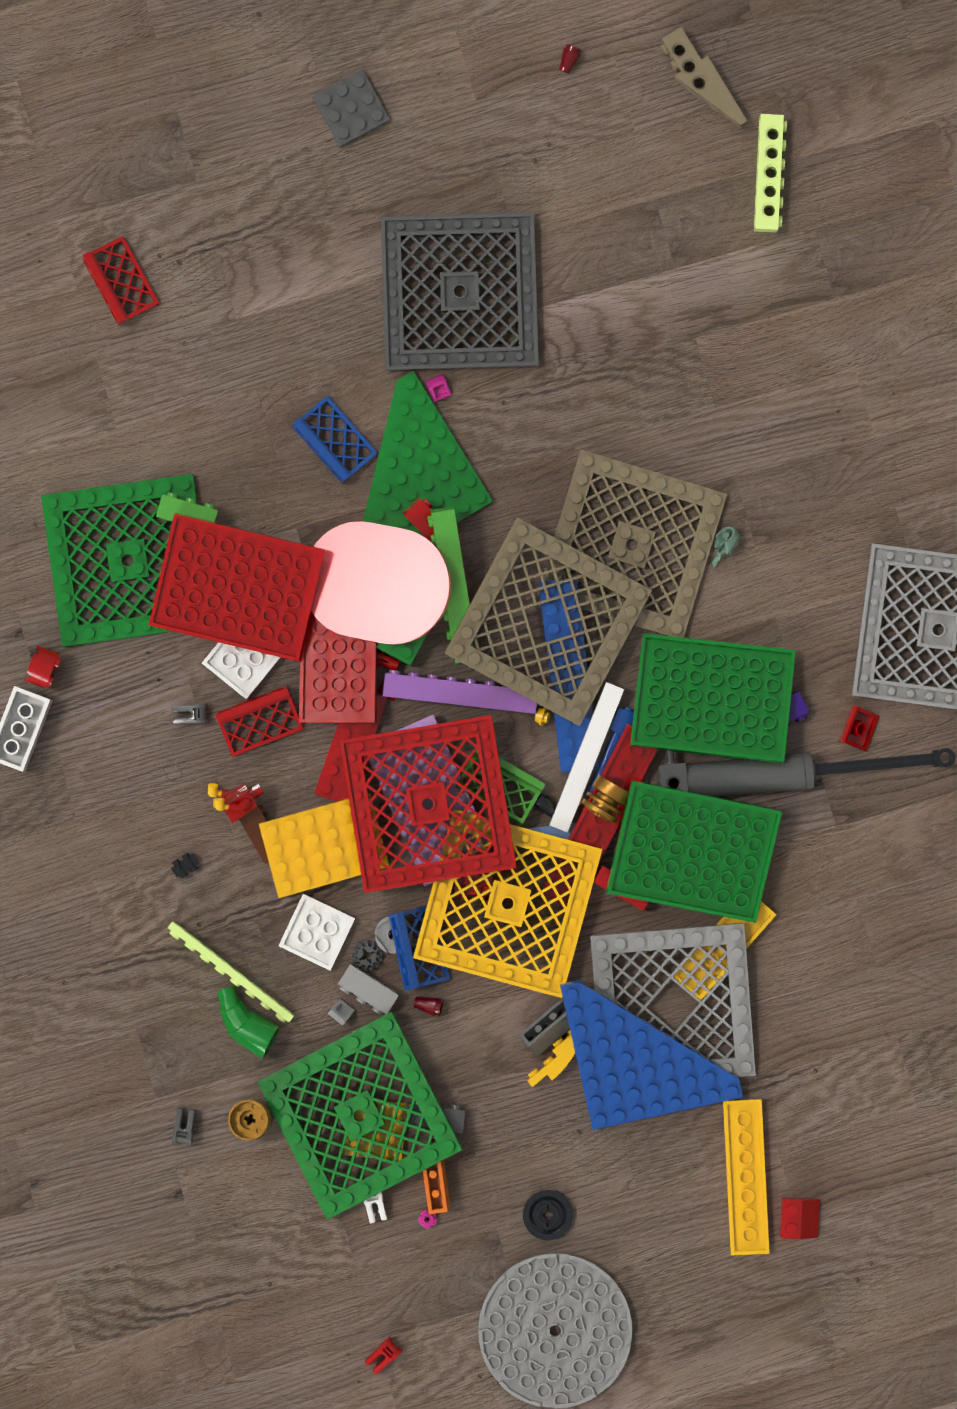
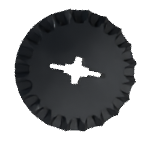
(557, 1224)

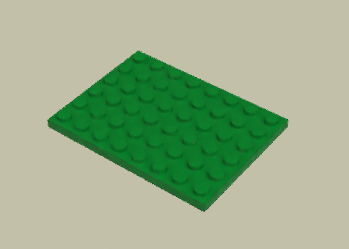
(713, 698)
(693, 851)

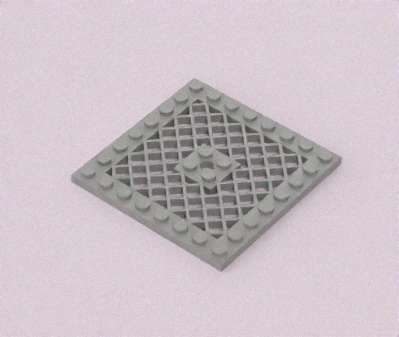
(864, 683)

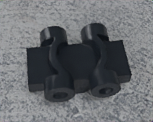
(188, 863)

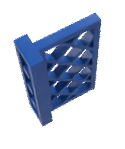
(322, 451)
(405, 952)

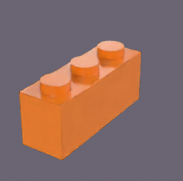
(437, 1188)

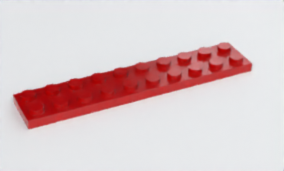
(624, 765)

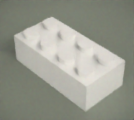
(21, 727)

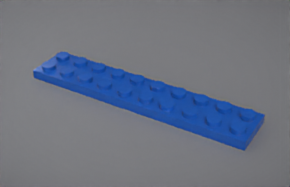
(556, 626)

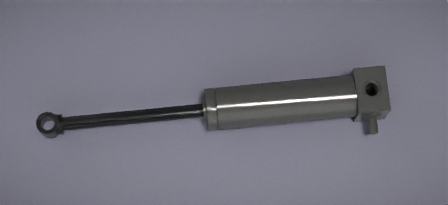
(796, 773)

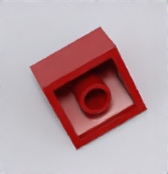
(799, 1218)

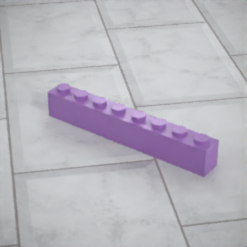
(454, 692)

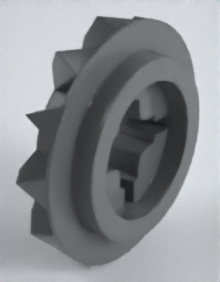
(369, 946)

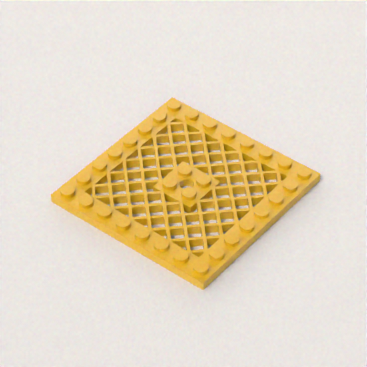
(588, 861)

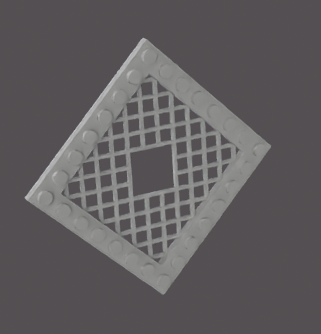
(677, 938)

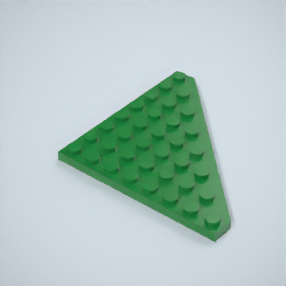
(421, 462)

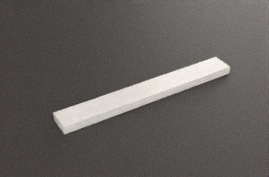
(586, 757)

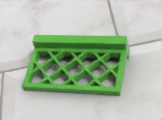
(513, 775)

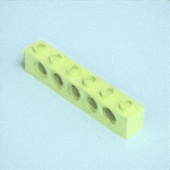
(769, 123)

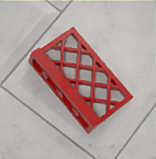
(105, 288)
(253, 705)

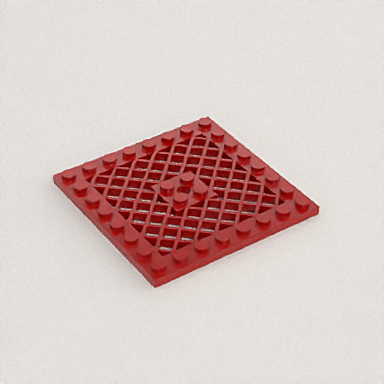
(372, 876)

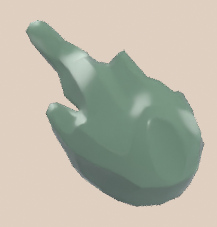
(727, 539)

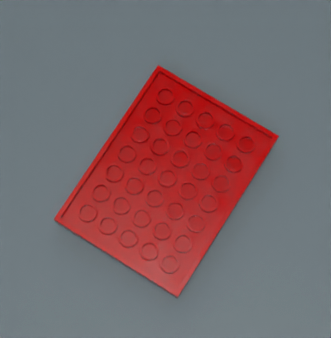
(236, 587)

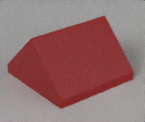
(859, 728)

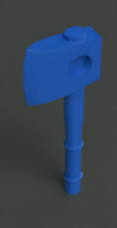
(620, 720)

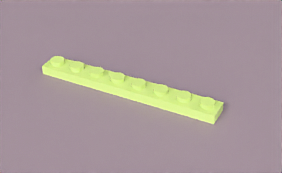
(224, 967)

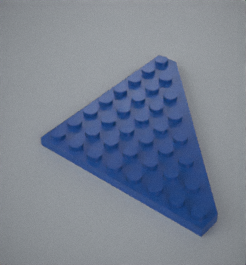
(633, 1067)

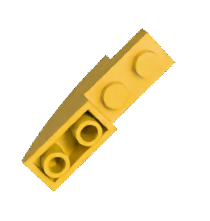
(554, 1066)

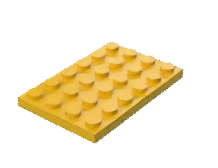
(313, 847)

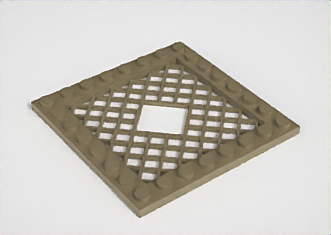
(635, 599)

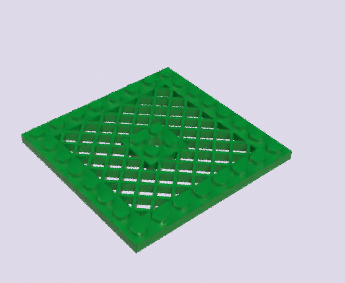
(57, 540)
(297, 1136)

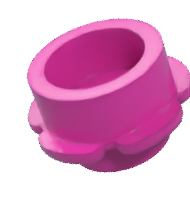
(422, 1219)

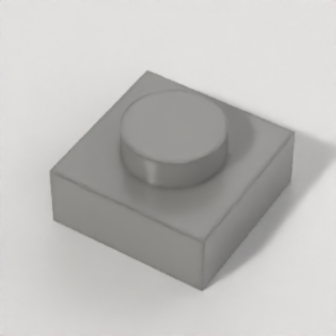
(341, 1012)

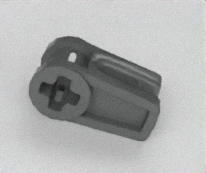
(198, 714)
(178, 1130)

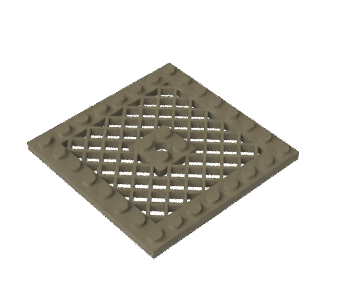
(711, 501)

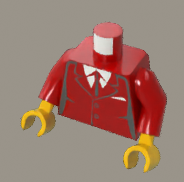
(236, 801)

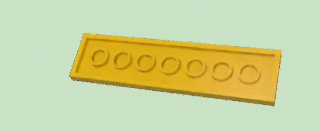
(746, 1177)

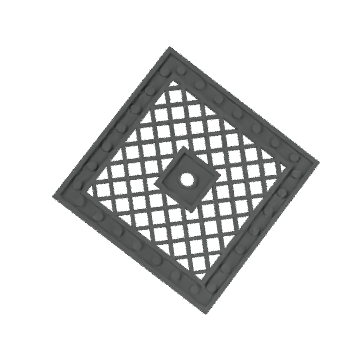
(434, 225)

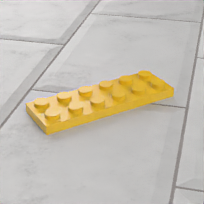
(752, 930)

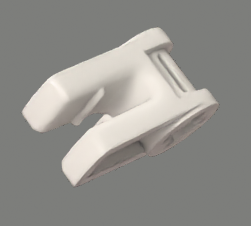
(378, 1199)

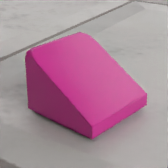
(438, 388)

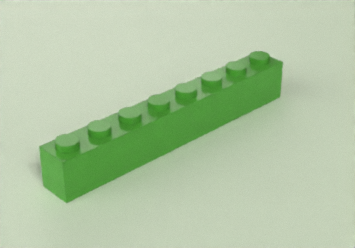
(447, 541)

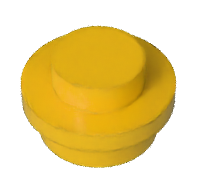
(542, 716)

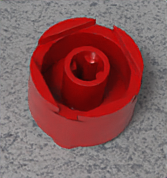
(42, 667)

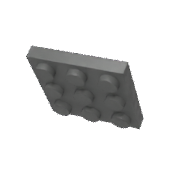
(351, 108)

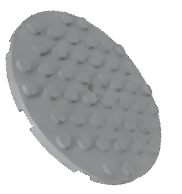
(547, 1367)

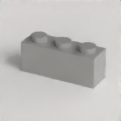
(368, 990)

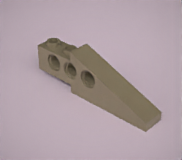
(714, 90)

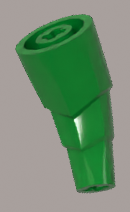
(246, 1027)

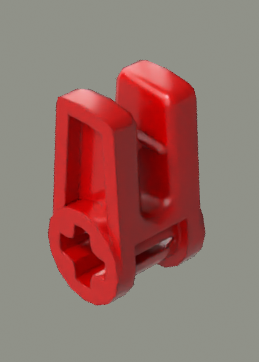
(386, 1348)

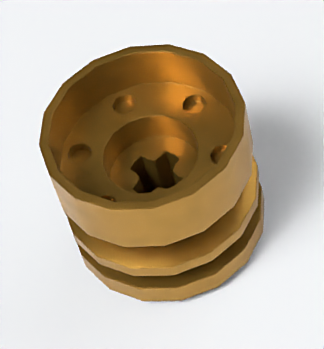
(606, 799)
(240, 1125)

